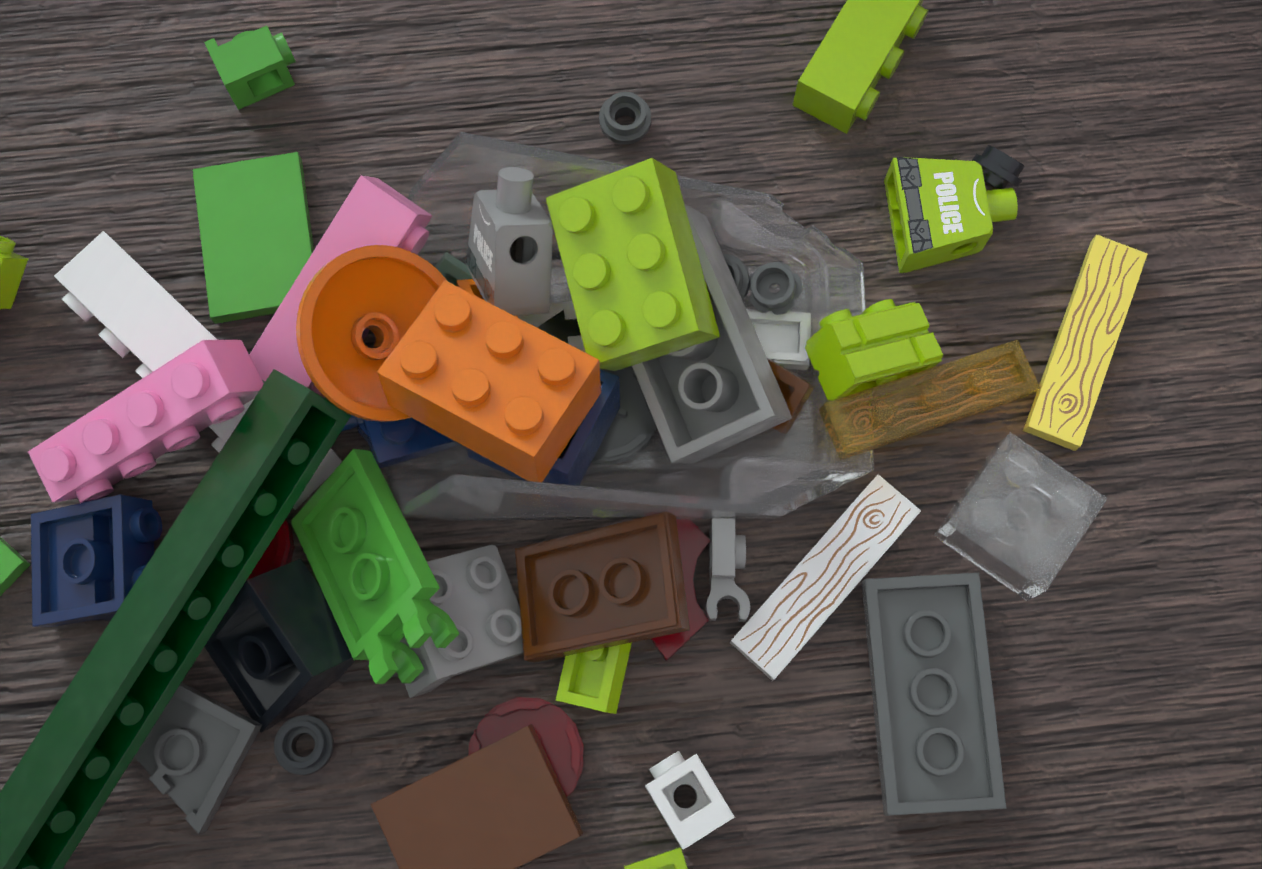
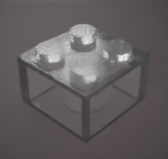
(1020, 517)

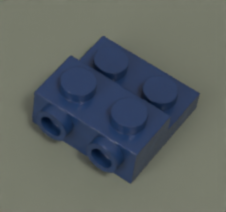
(89, 557)

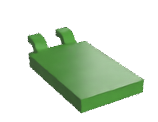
(372, 569)

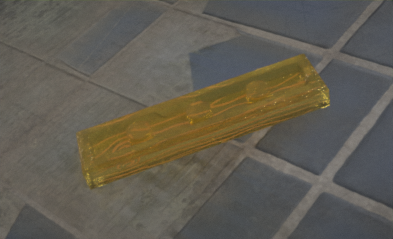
(928, 399)

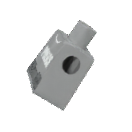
(511, 245)

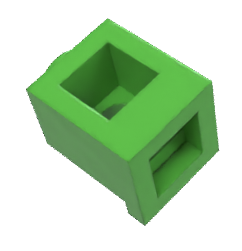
(253, 65)

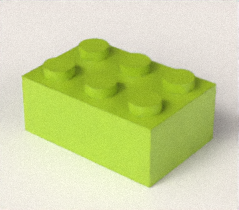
(632, 265)

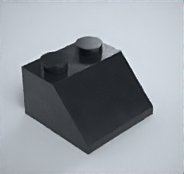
(279, 643)

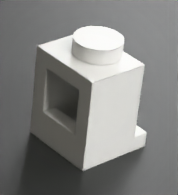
(704, 815)

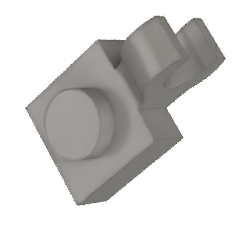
(725, 555)

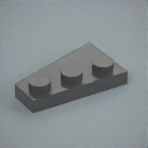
(197, 752)

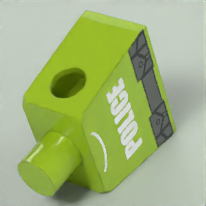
(942, 210)

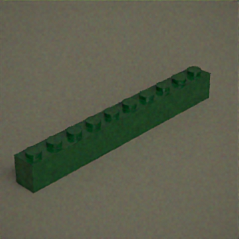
(164, 623)

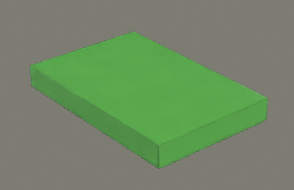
(252, 233)

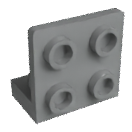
(483, 608)

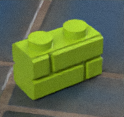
(871, 347)

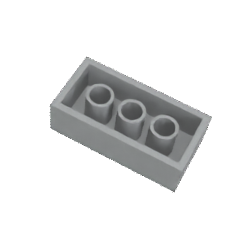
(719, 388)

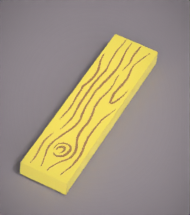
(1085, 343)

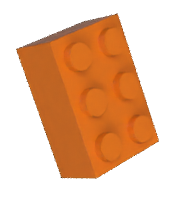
(491, 382)

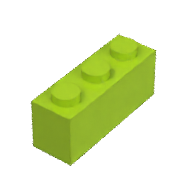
(854, 57)

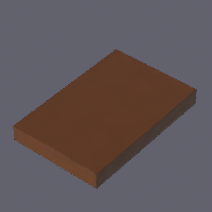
(601, 588)
(481, 810)

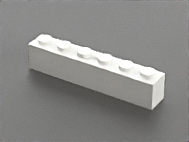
(145, 321)

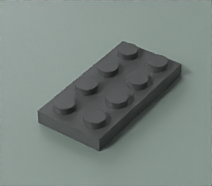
(932, 694)

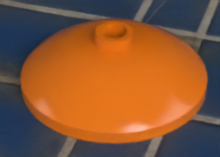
(358, 290)

